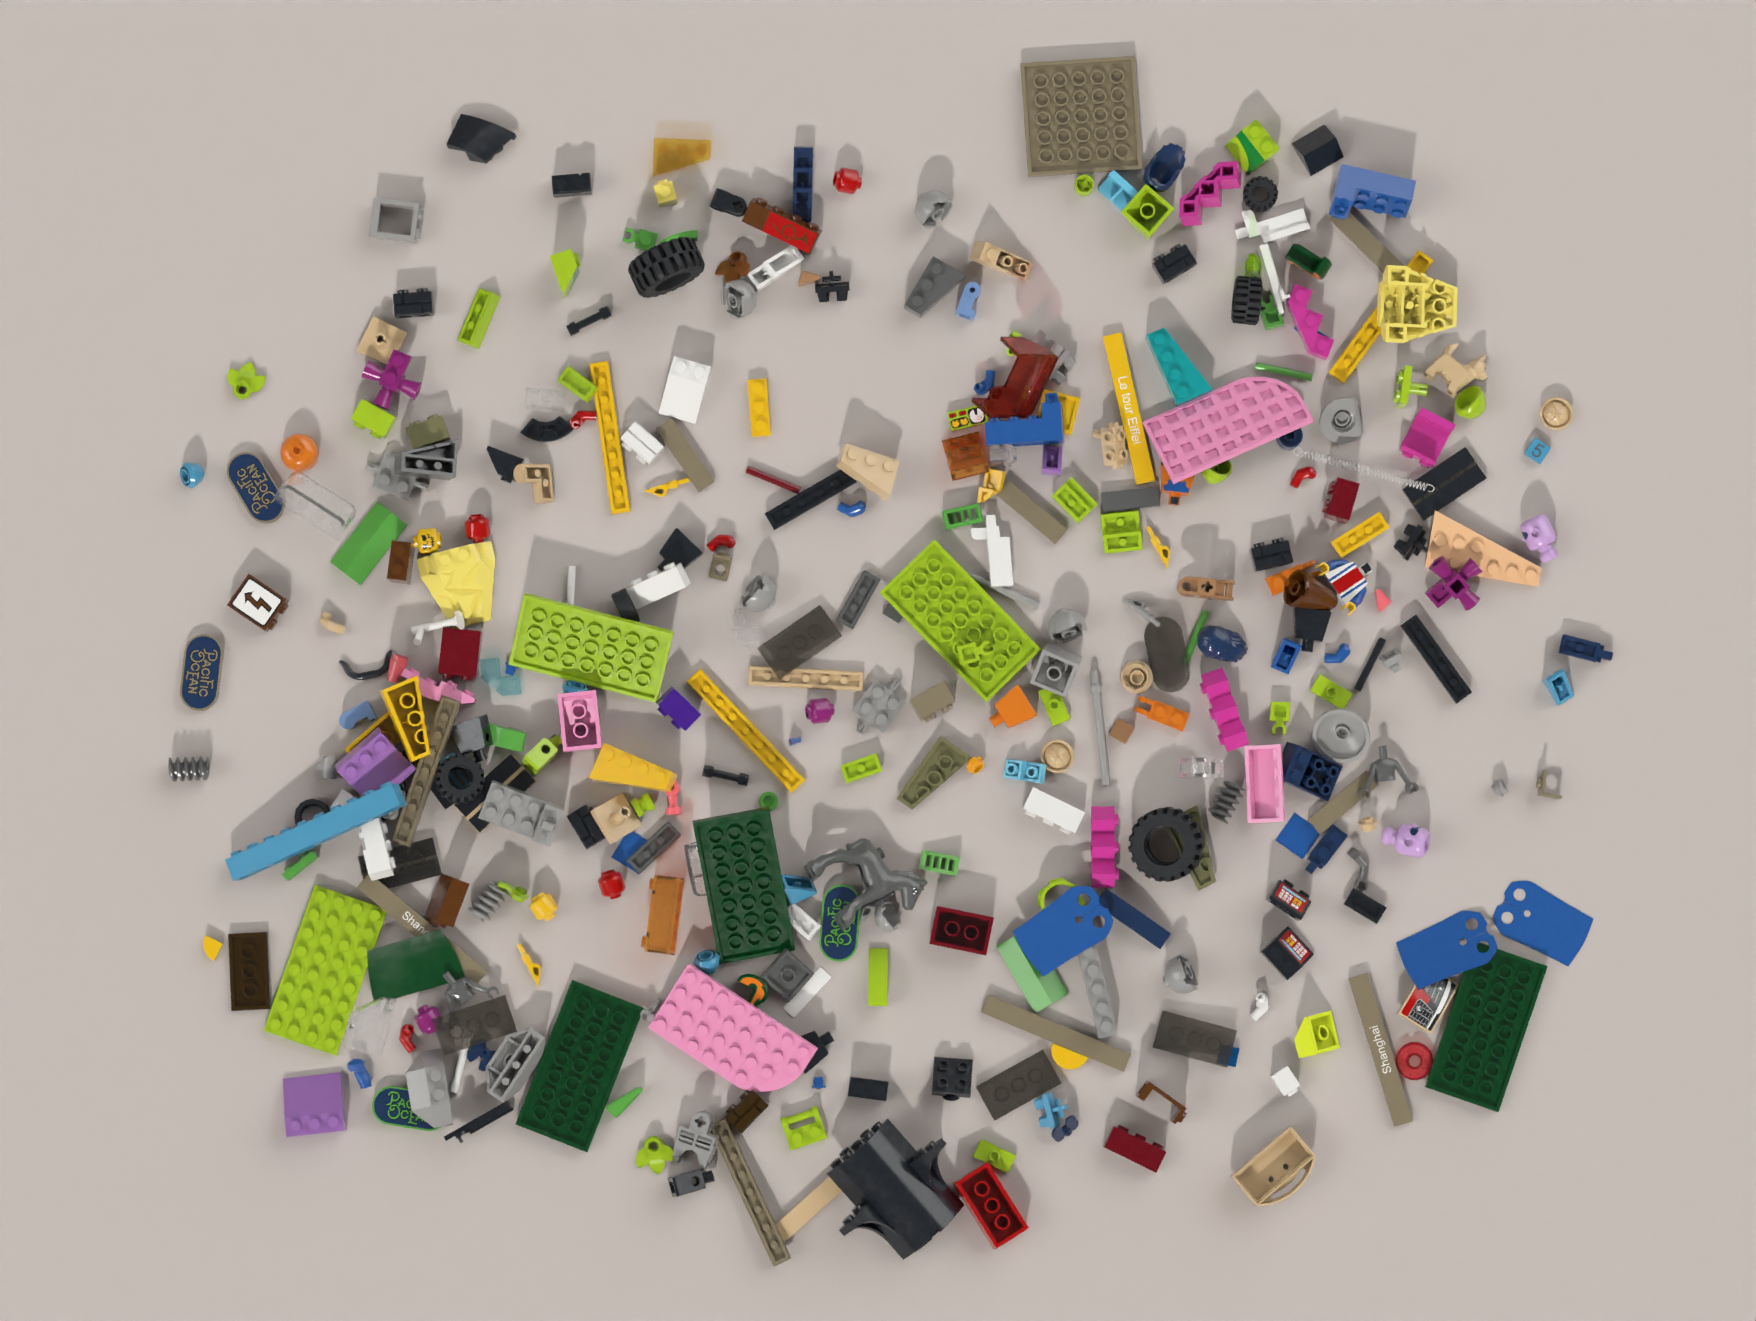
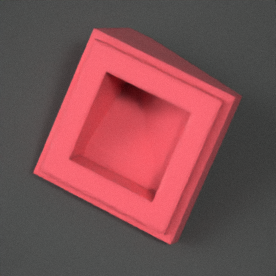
(1381, 600)

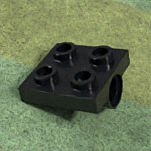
(952, 1078)

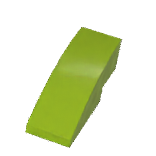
(877, 976)

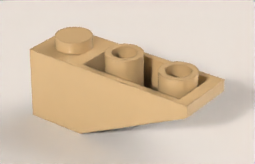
(1000, 260)

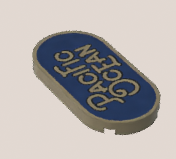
(254, 487)
(201, 672)

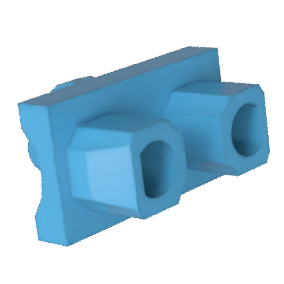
(1053, 1110)

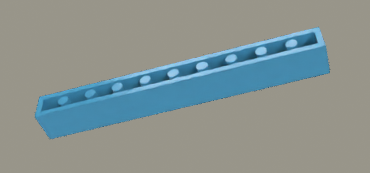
(316, 831)

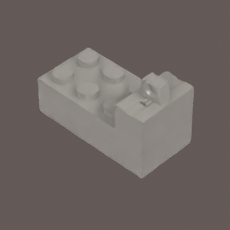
(521, 812)

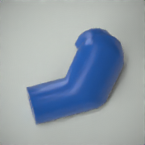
(986, 385)
(853, 510)
(1339, 656)

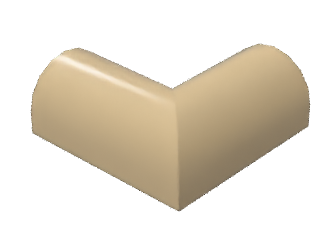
(540, 478)

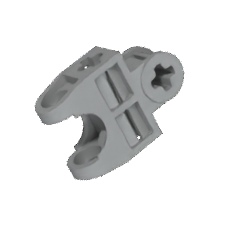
(697, 1138)

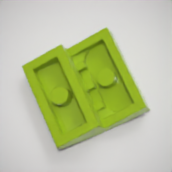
(1121, 531)

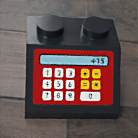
(1289, 900)
(1287, 953)

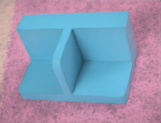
(1117, 190)

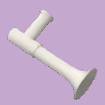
(457, 620)

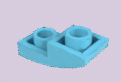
(1024, 771)

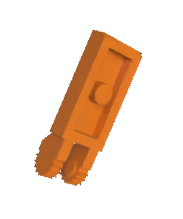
(1278, 581)
(1163, 714)

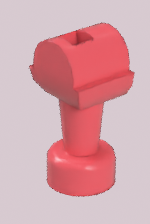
(673, 809)

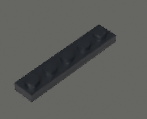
(809, 499)
(1436, 659)

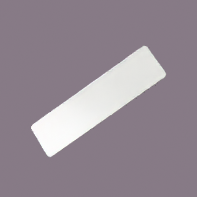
(807, 992)

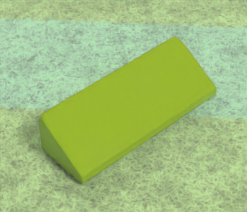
(478, 318)

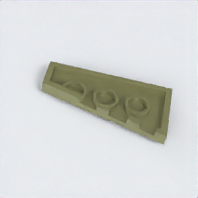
(935, 769)
(1204, 873)

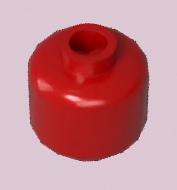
(847, 180)
(477, 528)
(611, 884)

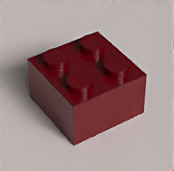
(1341, 500)

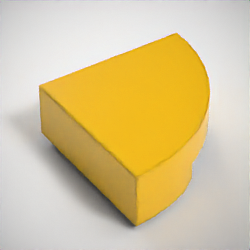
(211, 947)

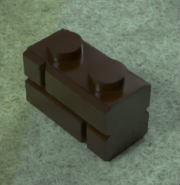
(746, 1111)

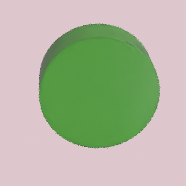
(769, 800)

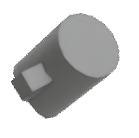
(327, 767)

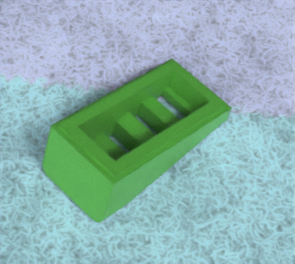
(948, 526)
(933, 854)
(623, 1102)

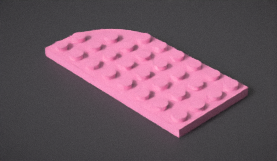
(1225, 424)
(730, 1034)

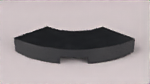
(547, 431)

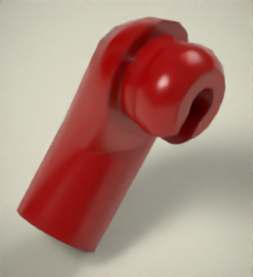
(580, 417)
(1303, 473)
(724, 540)

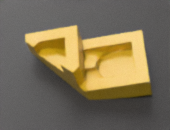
(992, 484)

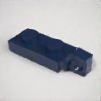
(1583, 649)
(1325, 848)

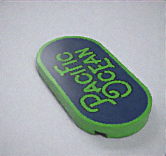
(834, 942)
(393, 1107)

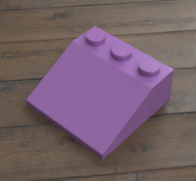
(374, 763)
(314, 1104)

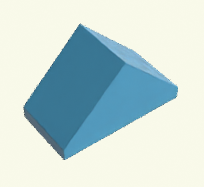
(1558, 687)
(798, 888)

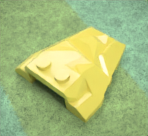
(1413, 305)
(461, 581)

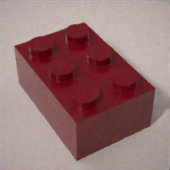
(961, 930)

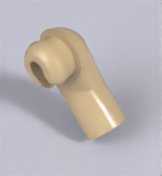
(330, 625)

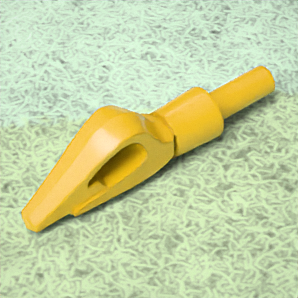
(665, 487)
(1157, 544)
(530, 965)

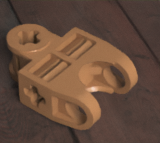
(1214, 586)

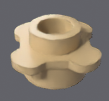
(1368, 824)

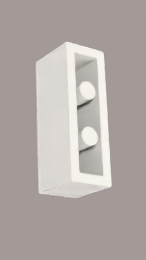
(658, 585)
(1053, 811)

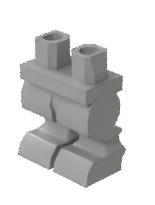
(1062, 354)

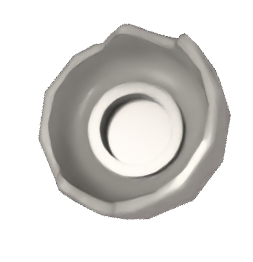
(887, 917)

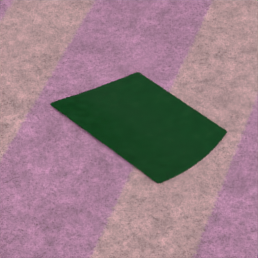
(412, 965)

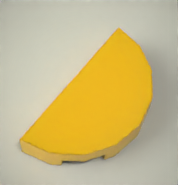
(1066, 1058)

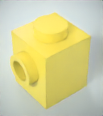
(665, 193)

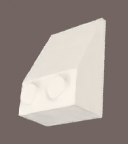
(685, 389)

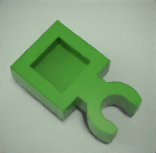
(643, 240)
(1270, 315)

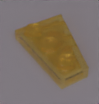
(678, 153)

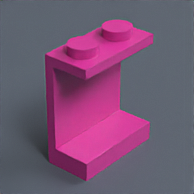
(1426, 438)

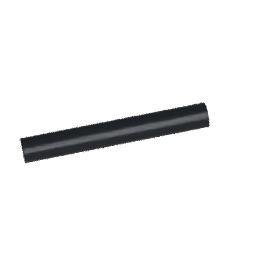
(1370, 663)

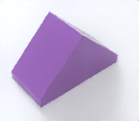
(1051, 460)

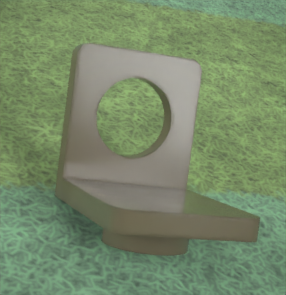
(720, 559)
(1541, 785)

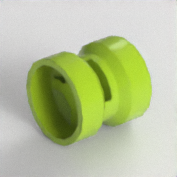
(1084, 185)
(643, 804)

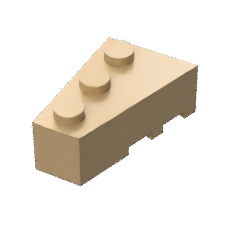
(869, 468)

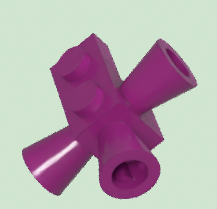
(392, 379)
(1453, 583)

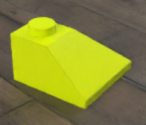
(1316, 1035)

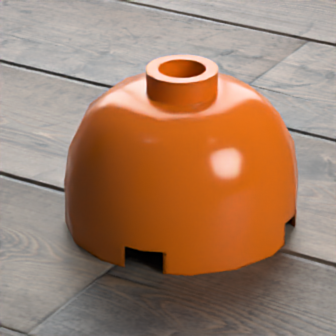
(299, 452)

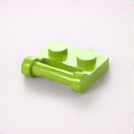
(805, 1134)

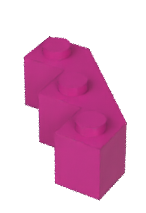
(1208, 192)
(1307, 323)
(1223, 710)
(1103, 847)

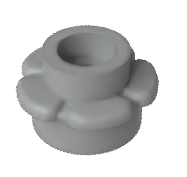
(1499, 787)

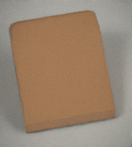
(808, 278)
(1121, 731)

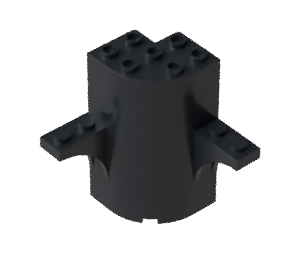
(894, 1188)

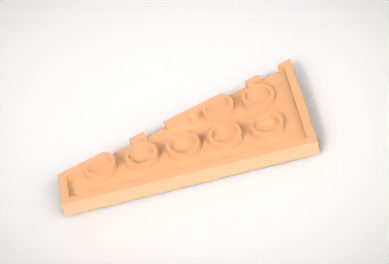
(1461, 543)

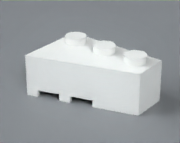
(377, 849)

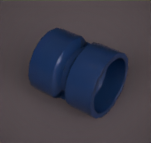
(1290, 440)

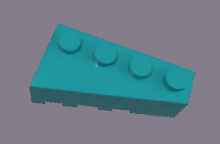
(1176, 369)

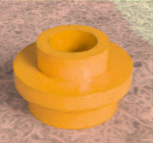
(975, 765)

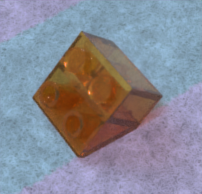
(965, 456)

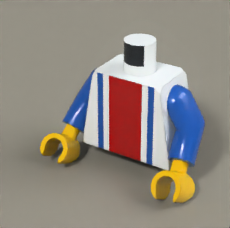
(1346, 581)

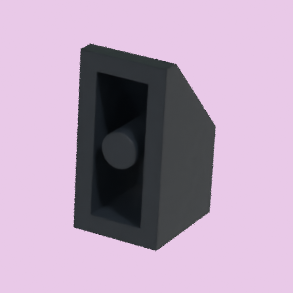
(504, 463)

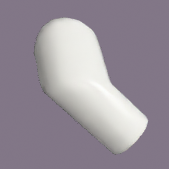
(1262, 1006)

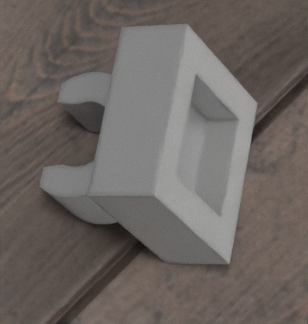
(1391, 660)

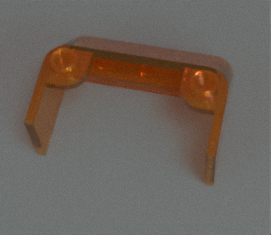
(663, 914)

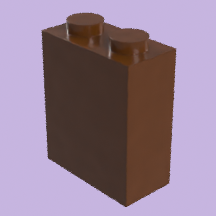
(401, 562)
(446, 901)

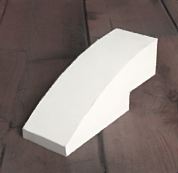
(774, 268)

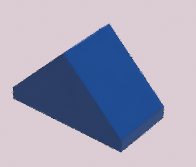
(1286, 655)

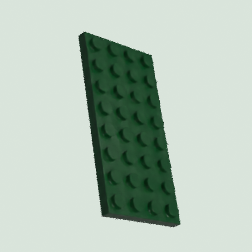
(743, 885)
(1486, 1029)
(579, 1066)

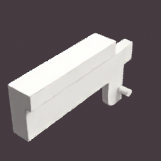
(1273, 228)
(1272, 277)
(998, 553)

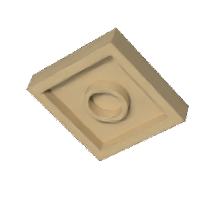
(381, 340)
(616, 818)

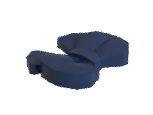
(482, 1051)
(1059, 1133)

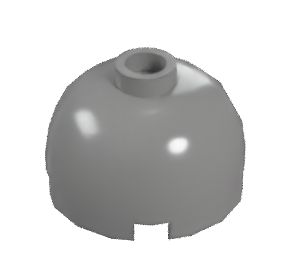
(931, 207)
(739, 298)
(760, 594)
(1066, 625)
(1179, 975)

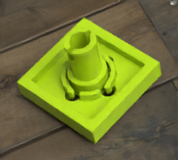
(1407, 387)

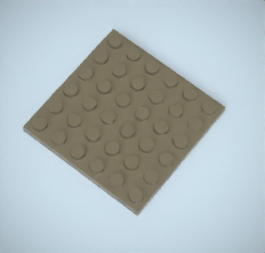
(1081, 116)

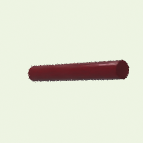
(772, 479)

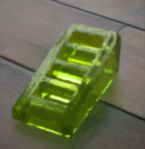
(1252, 266)

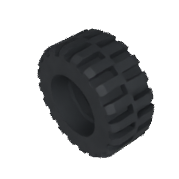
(666, 267)
(1141, 849)

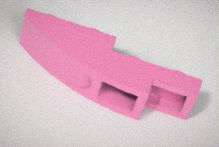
(430, 690)

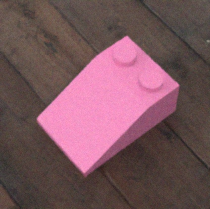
(579, 721)

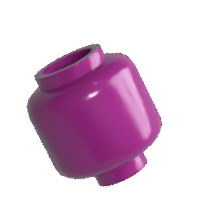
(819, 710)
(424, 1018)

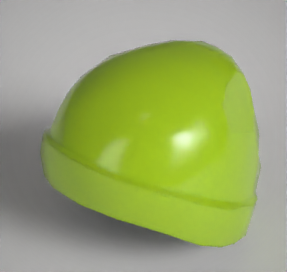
(1470, 402)
(1217, 473)

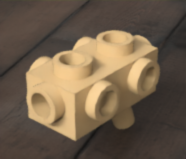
(1112, 444)

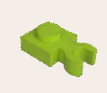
(970, 652)
(1279, 713)

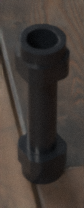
(574, 328)
(710, 772)

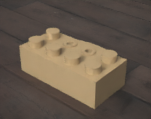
(1269, 1161)

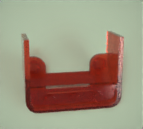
(1025, 381)

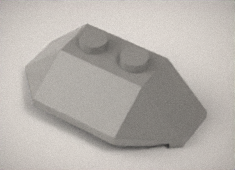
(514, 1063)
(429, 1089)

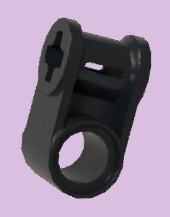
(725, 202)

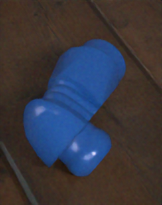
(360, 1072)

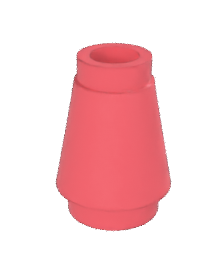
(396, 667)

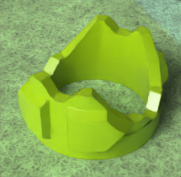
(1054, 882)

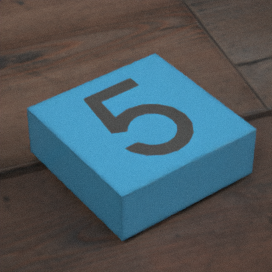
(1537, 451)

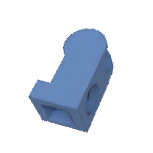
(969, 295)
(359, 713)

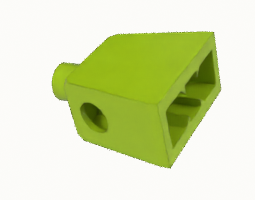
(536, 760)

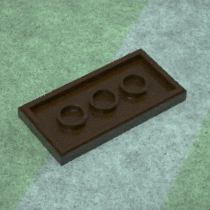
(249, 971)

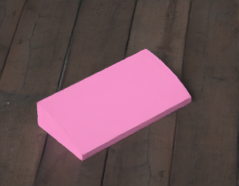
(1264, 783)

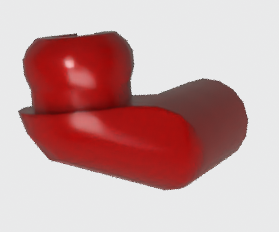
(405, 1037)

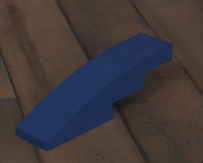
(803, 182)
(1134, 919)

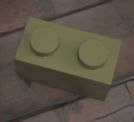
(428, 432)

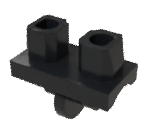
(840, 288)
(1415, 543)

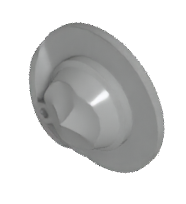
(1341, 420)

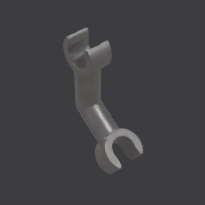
(1353, 853)

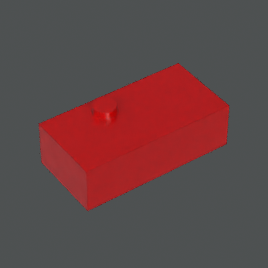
(990, 1205)

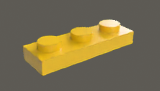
(759, 407)
(1359, 535)

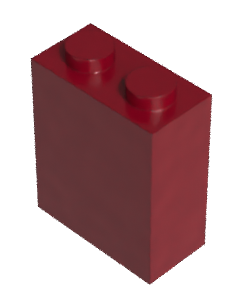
(460, 653)

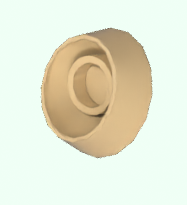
(1556, 413)
(1136, 677)
(1057, 756)

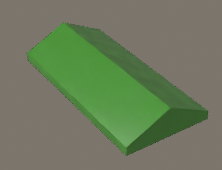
(368, 543)
(1037, 989)

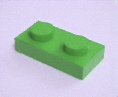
(294, 869)

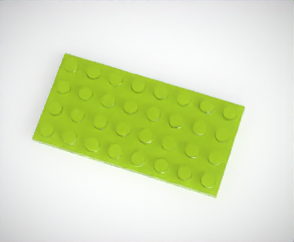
(955, 611)
(591, 647)
(325, 970)

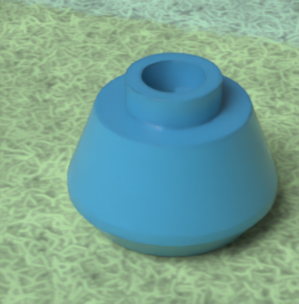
(191, 474)
(573, 686)
(707, 961)

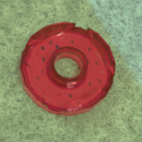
(1403, 1056)

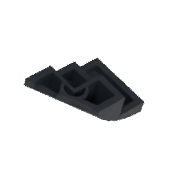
(478, 138)

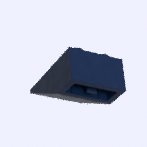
(1309, 771)

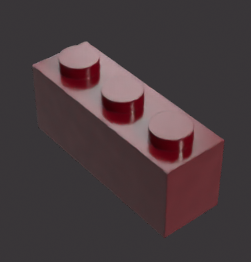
(1135, 1148)

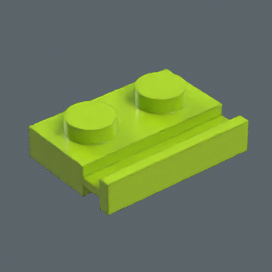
(1074, 500)

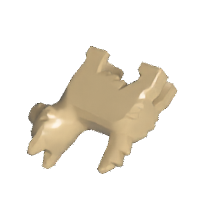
(1454, 372)

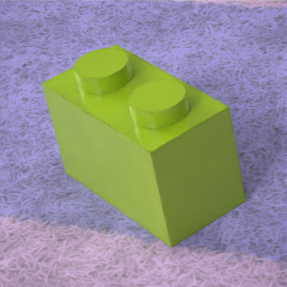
(373, 419)

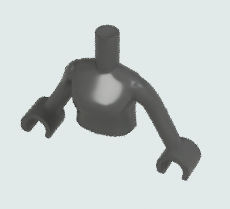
(1385, 771)
(461, 992)

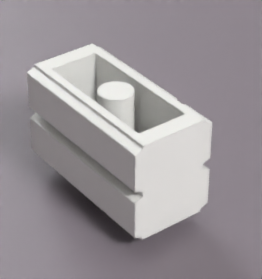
(642, 443)

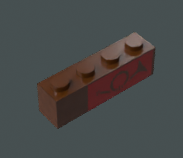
(782, 225)

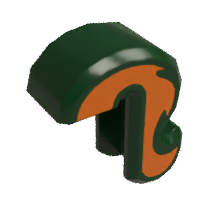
(1308, 261)
(760, 987)

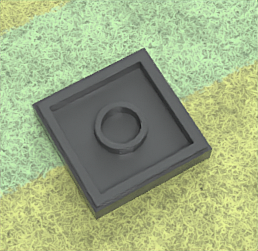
(787, 975)

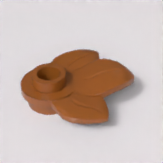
(734, 267)

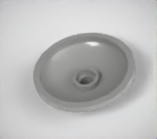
(1337, 745)

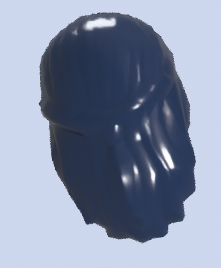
(1164, 167)
(1221, 644)

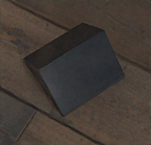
(1318, 150)

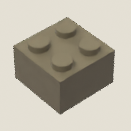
(933, 701)

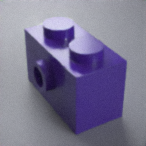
(678, 708)

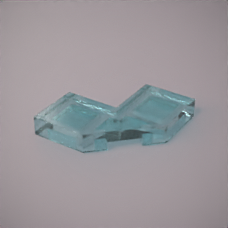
(503, 685)

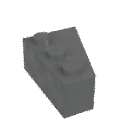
(932, 286)
(428, 462)

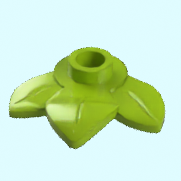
(245, 378)
(517, 893)
(654, 1157)

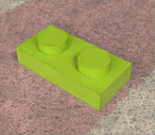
(861, 768)

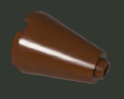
(1308, 592)

